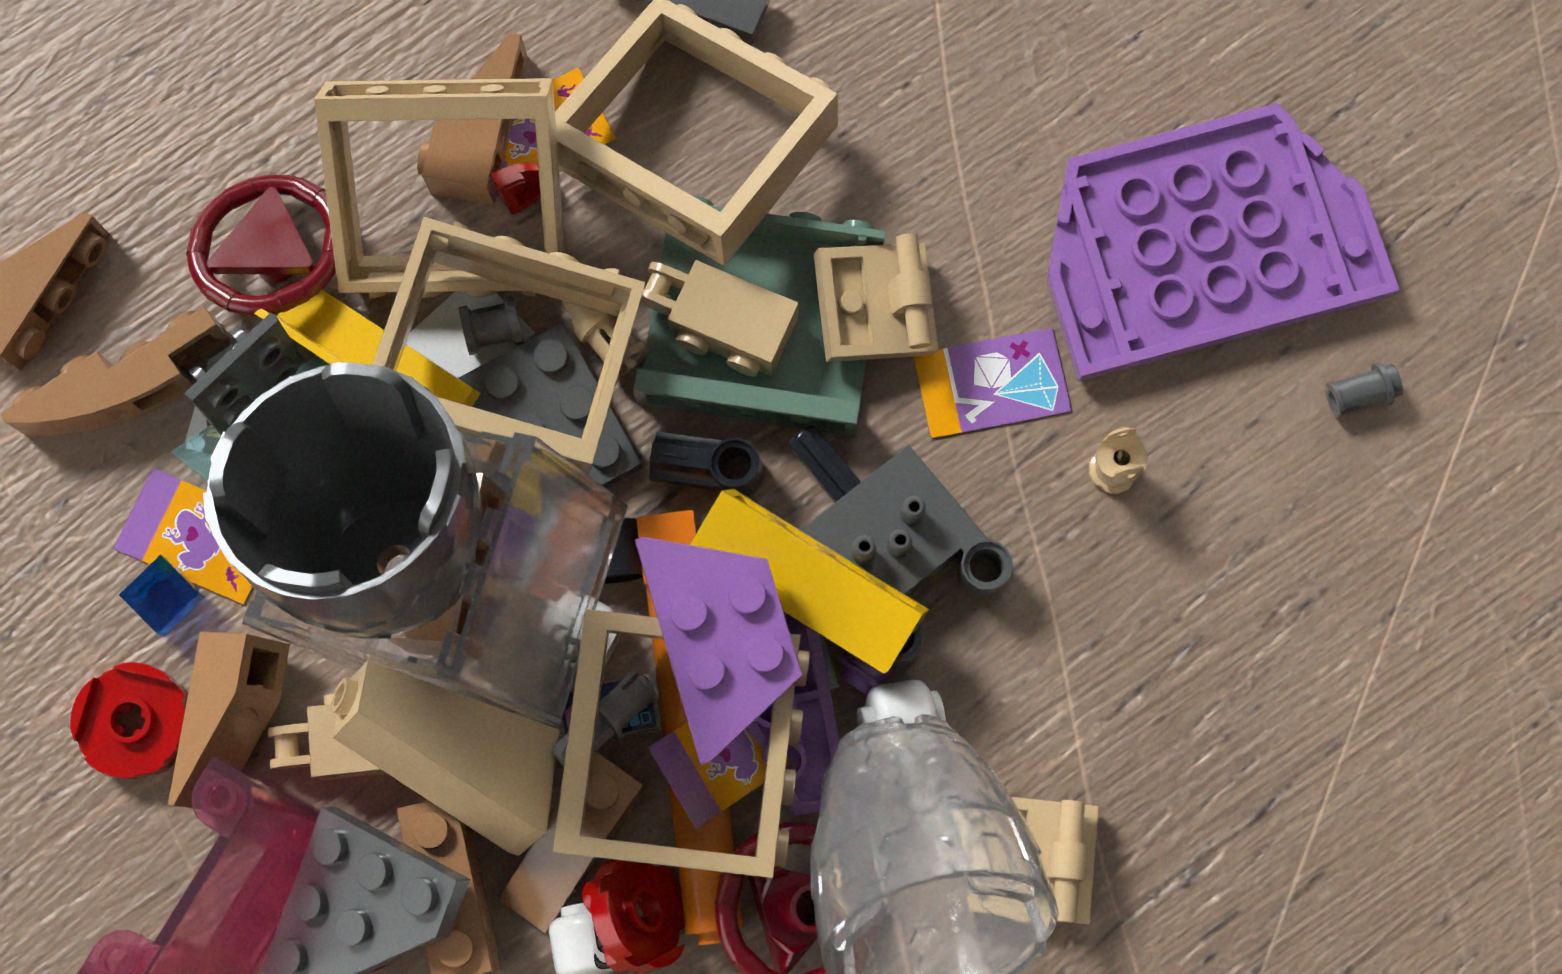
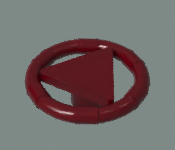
(260, 244)
(782, 905)

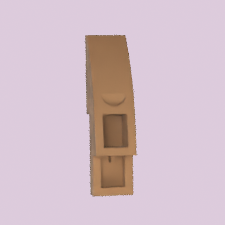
(100, 394)

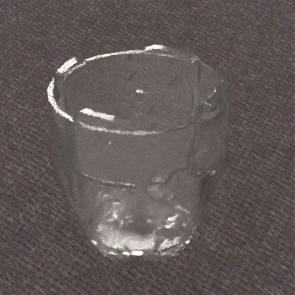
(924, 859)

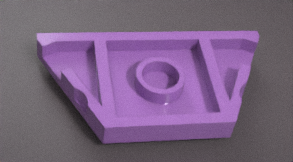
(720, 636)

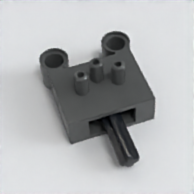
(897, 524)

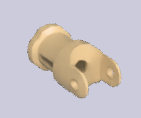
(594, 329)
(1128, 449)

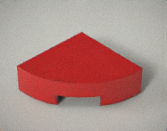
(518, 185)

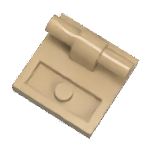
(876, 301)
(1068, 844)

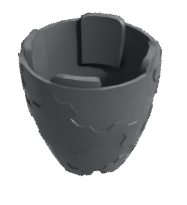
(335, 484)

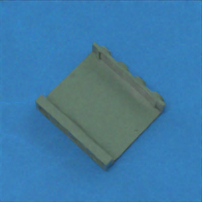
(804, 385)

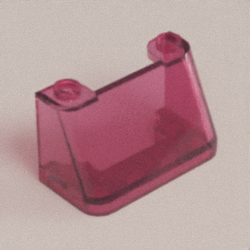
(239, 890)

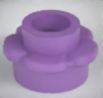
(861, 674)

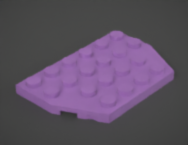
(1207, 241)

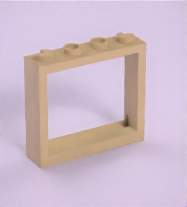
(426, 100)
(656, 199)
(526, 268)
(778, 781)

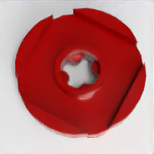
(116, 692)
(628, 939)

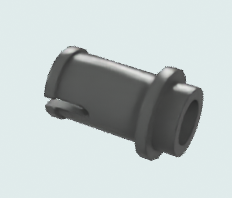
(1372, 387)

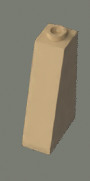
(453, 751)

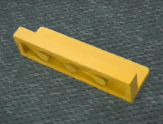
(345, 335)
(816, 581)

